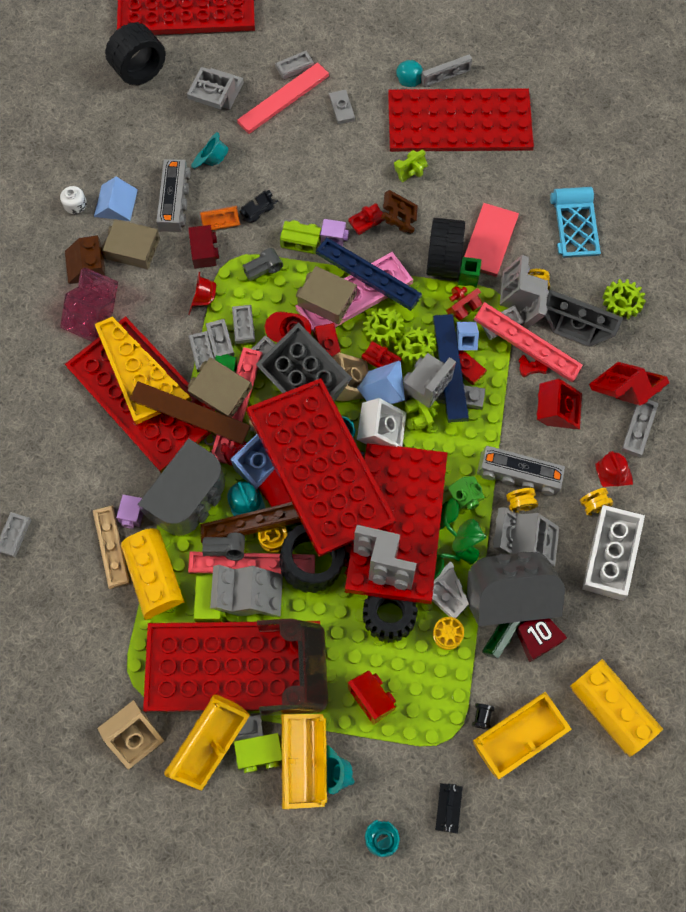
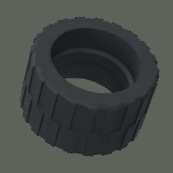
(125, 44)
(445, 248)
(302, 580)

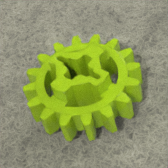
(622, 300)
(384, 327)
(415, 345)

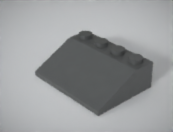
(301, 360)

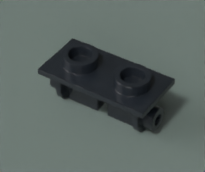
(264, 204)
(449, 808)

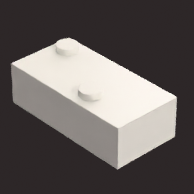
(613, 552)

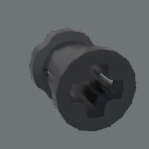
(483, 716)

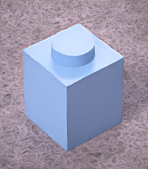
(467, 335)

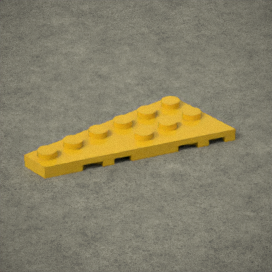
(132, 365)

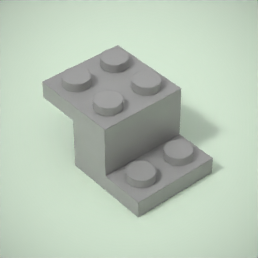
(215, 88)
(524, 291)
(428, 379)
(525, 534)
(383, 564)
(246, 591)

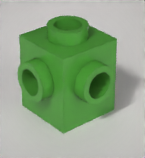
(467, 492)

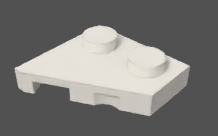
(449, 593)

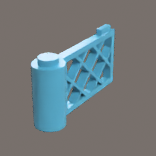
(570, 200)

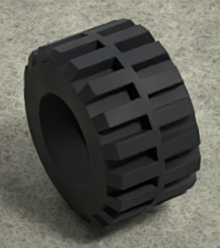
(389, 630)

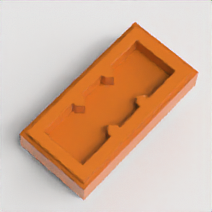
(221, 218)

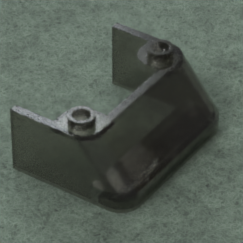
(313, 688)

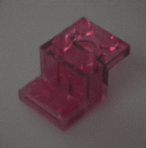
(88, 304)

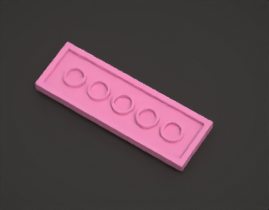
(366, 295)

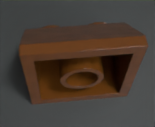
(84, 253)

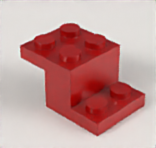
(629, 383)

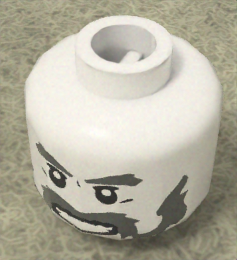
(73, 200)

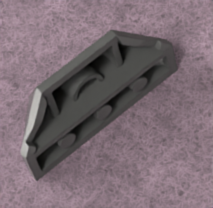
(580, 319)

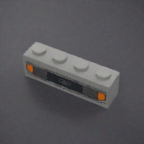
(172, 195)
(520, 470)

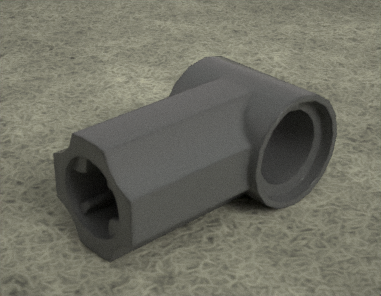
(267, 262)
(229, 546)

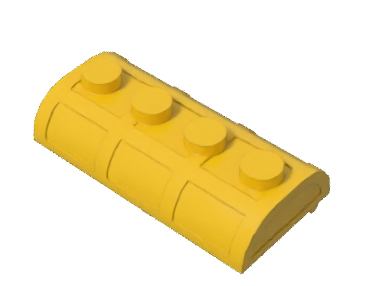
(151, 572)
(616, 708)
(521, 735)
(207, 742)
(304, 761)

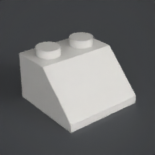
(381, 423)

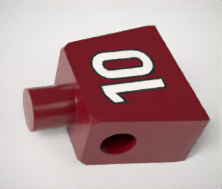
(539, 637)

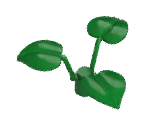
(465, 538)

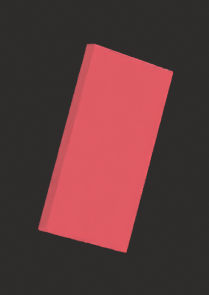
(491, 237)

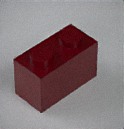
(202, 246)

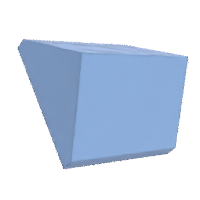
(116, 200)
(384, 383)
(253, 462)

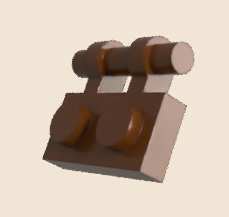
(399, 207)

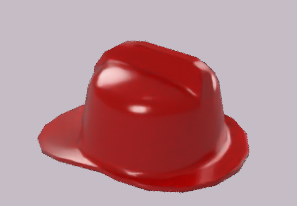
(204, 293)
(281, 323)
(614, 470)

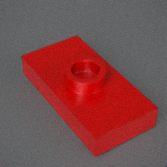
(327, 338)
(470, 368)

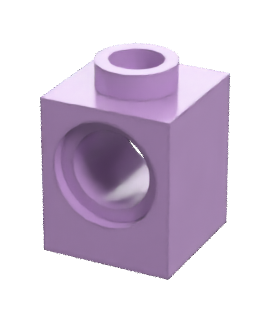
(335, 231)
(129, 512)

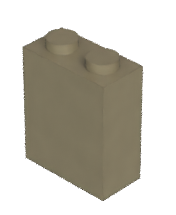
(131, 244)
(326, 295)
(219, 387)

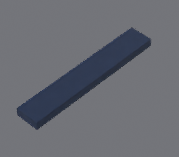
(369, 274)
(447, 347)

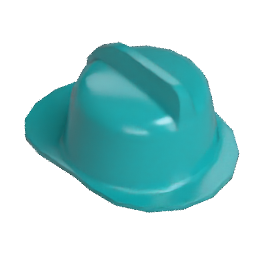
(212, 153)
(244, 498)
(338, 772)

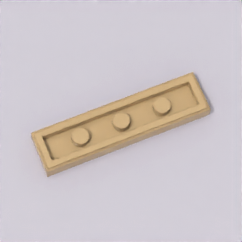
(110, 547)

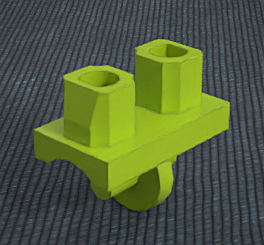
(412, 166)
(424, 419)

